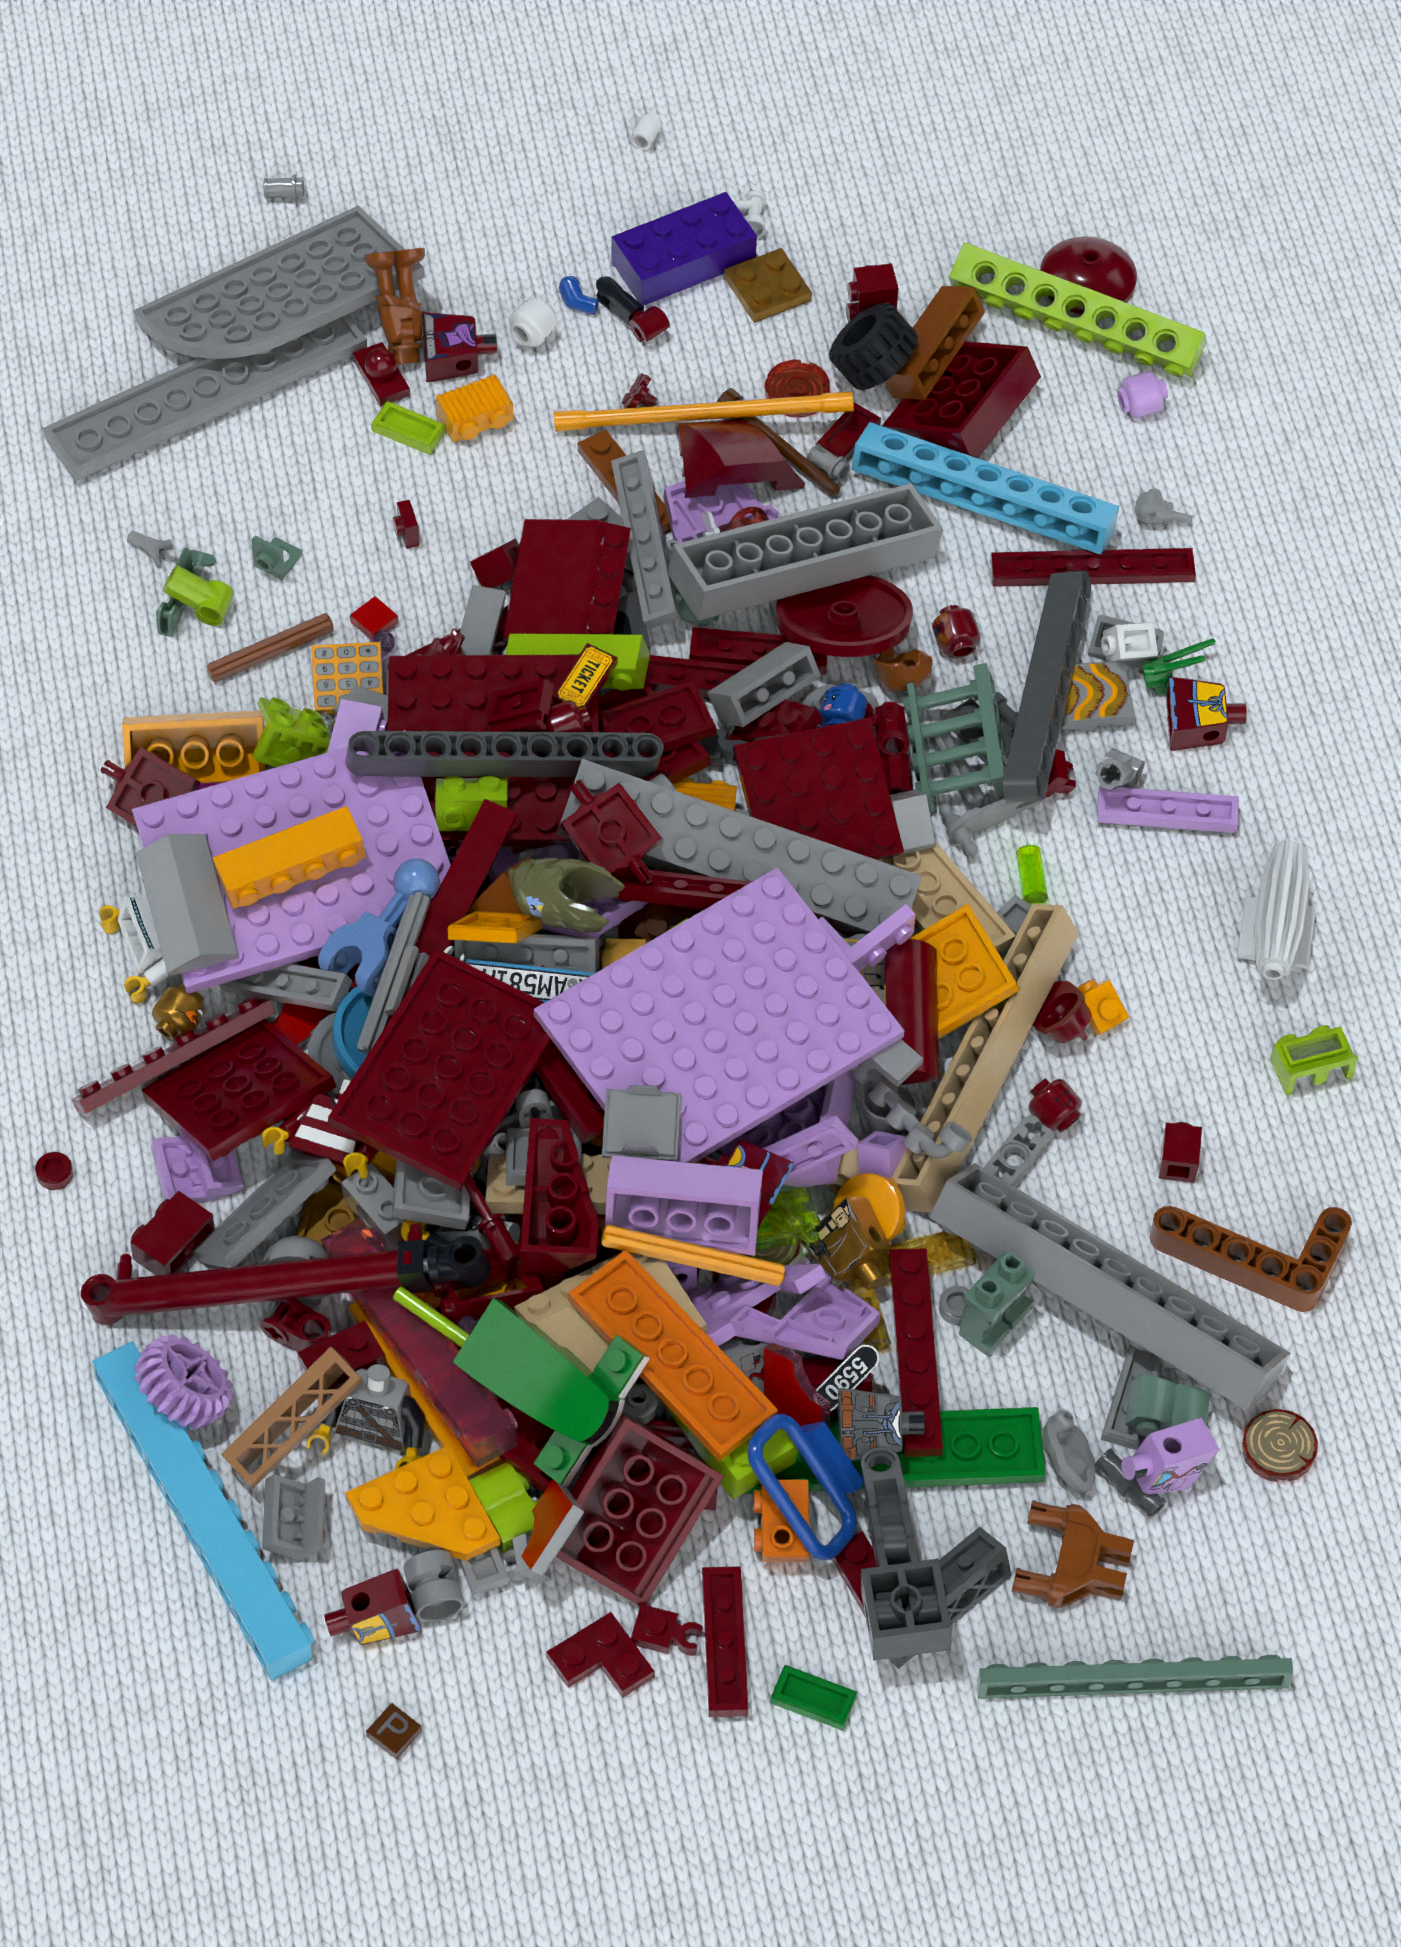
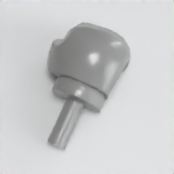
(1154, 510)

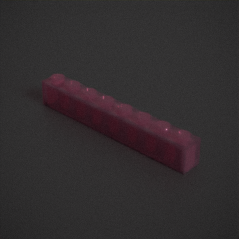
(428, 1357)

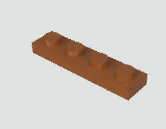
(598, 453)

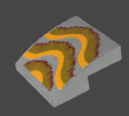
(1098, 696)

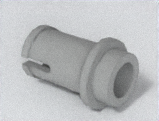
(284, 187)
(833, 466)

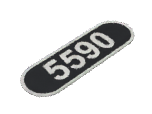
(849, 1373)

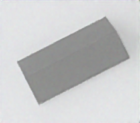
(186, 903)

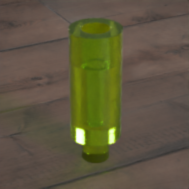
(1031, 874)

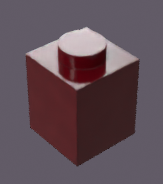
(1180, 1152)

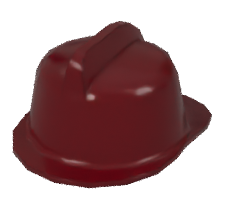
(1064, 1013)

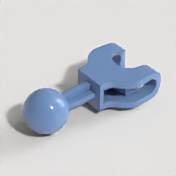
(371, 937)

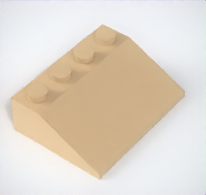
(571, 1330)

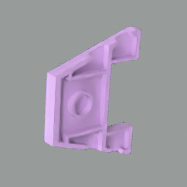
(686, 513)
(731, 1293)
(821, 1323)

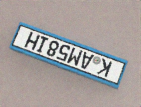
(536, 981)

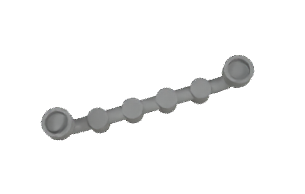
(903, 1116)

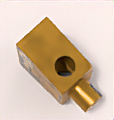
(851, 1243)

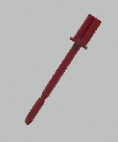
(493, 1227)

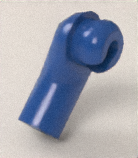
(574, 298)

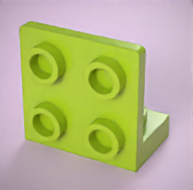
(289, 733)

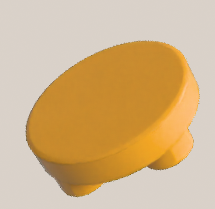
(883, 1197)

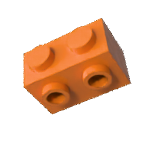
(776, 1537)

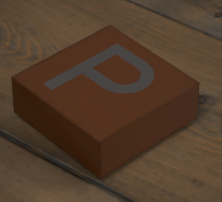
(394, 1731)

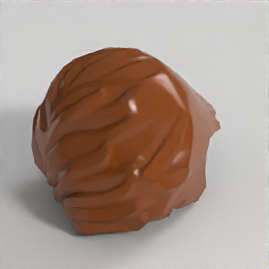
(898, 669)

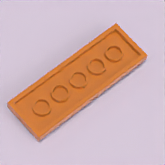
(684, 1362)

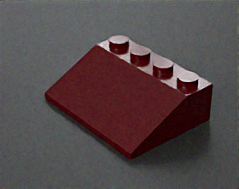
(970, 398)
(567, 577)
(637, 1507)

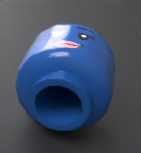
(843, 704)

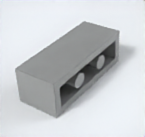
(764, 684)

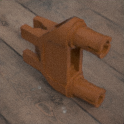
(1077, 1566)

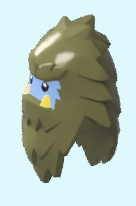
(559, 888)

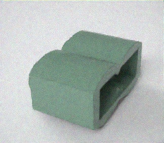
(1163, 1404)

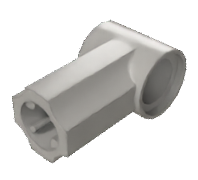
(1119, 770)

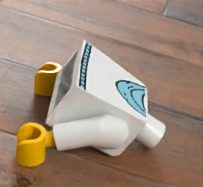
(142, 940)

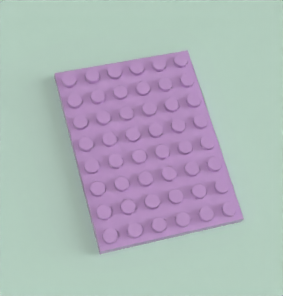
(296, 924)
(728, 1011)

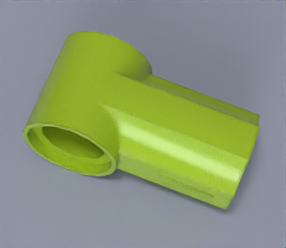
(208, 598)

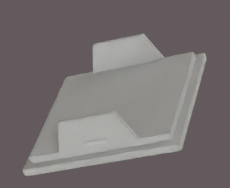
(641, 1123)

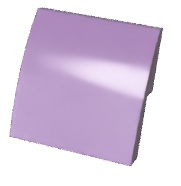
(190, 1171)

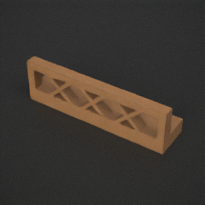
(286, 1412)

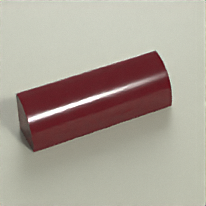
(914, 1002)

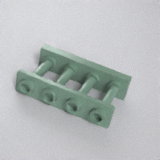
(988, 746)

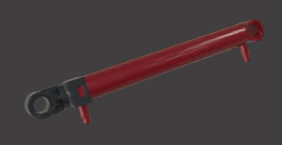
(410, 1266)

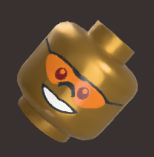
(178, 1011)

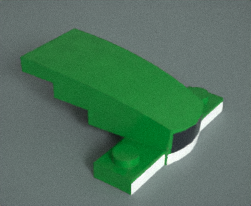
(551, 1384)

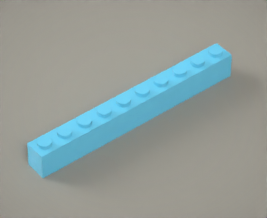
(207, 1519)

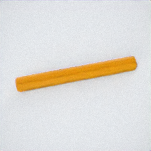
(693, 1255)

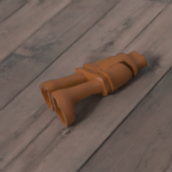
(402, 315)

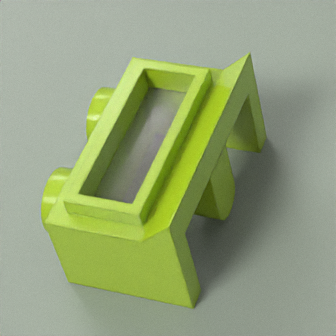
(1312, 1056)

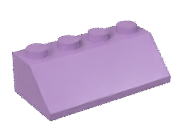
(686, 1202)

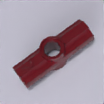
(892, 737)

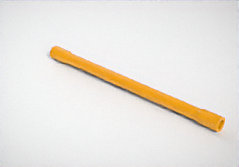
(584, 419)

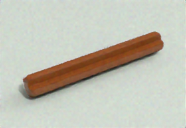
(269, 647)

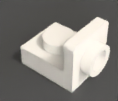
(1129, 642)

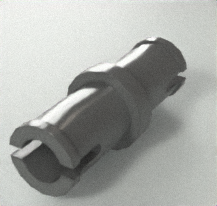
(1110, 1466)

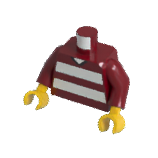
(312, 1136)

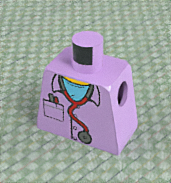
(1171, 1458)

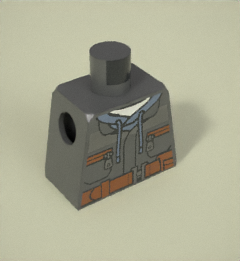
(873, 1421)

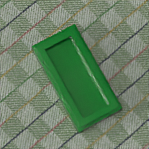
(813, 1697)

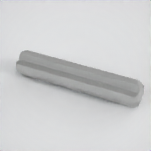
(973, 795)

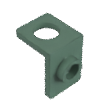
(269, 556)

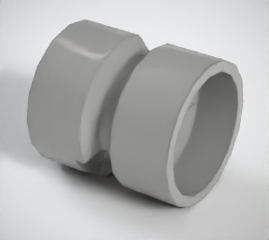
(433, 1584)

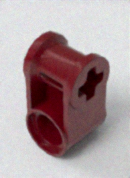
(294, 1323)

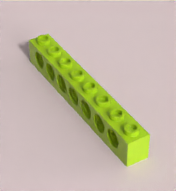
(1189, 342)

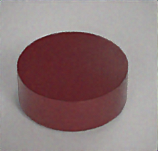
(54, 1170)

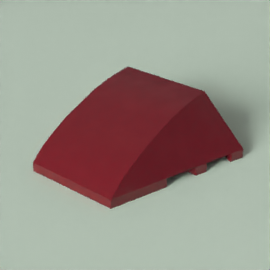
(729, 455)

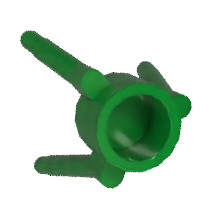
(1158, 670)

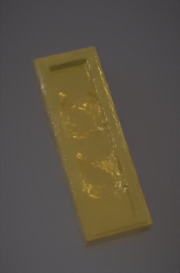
(943, 1253)

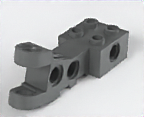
(901, 1594)

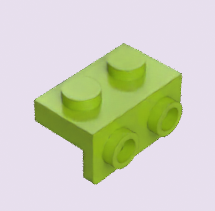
(461, 798)

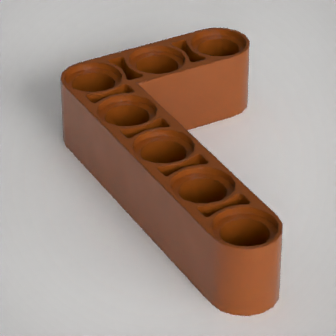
(1255, 1256)

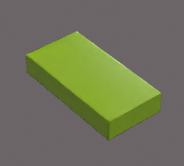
(408, 427)

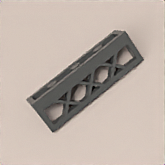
(968, 1570)

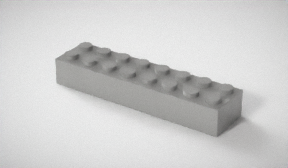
(804, 551)

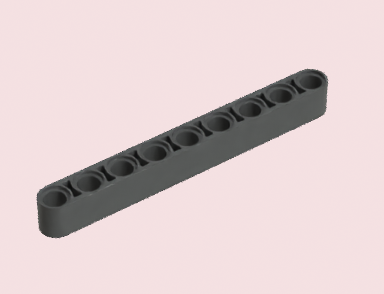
(1047, 687)
(489, 761)

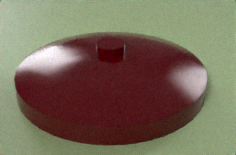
(847, 617)

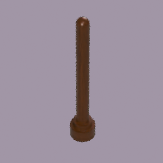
(786, 449)

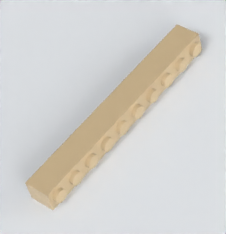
(988, 1052)

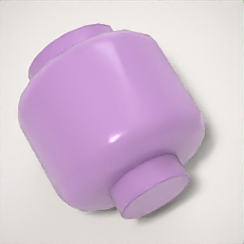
(1142, 394)

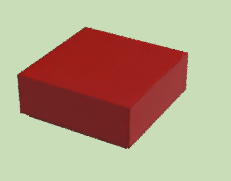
(373, 617)

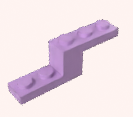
(873, 946)

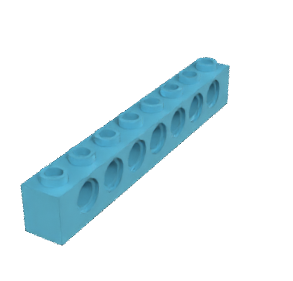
(985, 488)

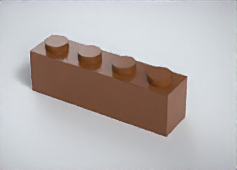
(940, 336)

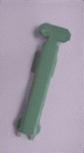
(170, 614)

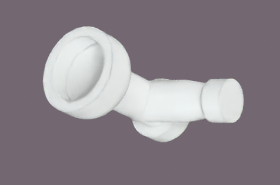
(753, 206)

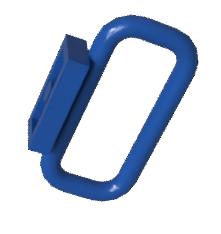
(828, 1465)

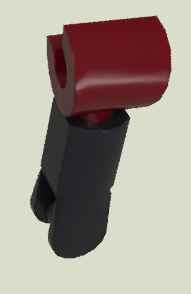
(643, 323)

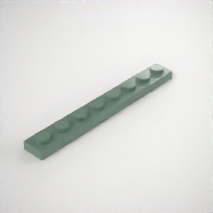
(1131, 1678)

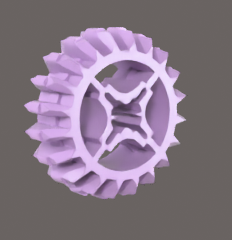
(183, 1381)

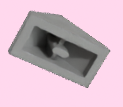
(913, 820)

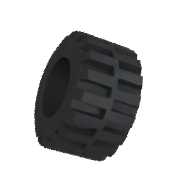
(873, 346)

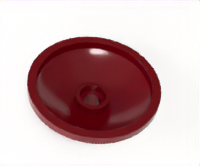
(1094, 265)

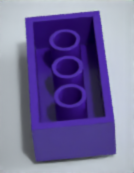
(683, 248)

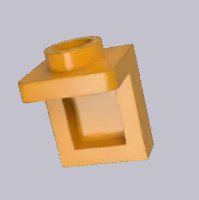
(1104, 1005)

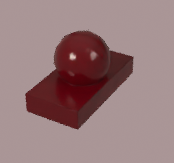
(381, 373)

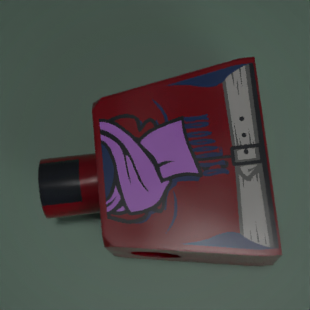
(453, 346)

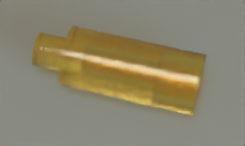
(879, 1336)

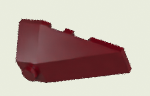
(557, 1206)

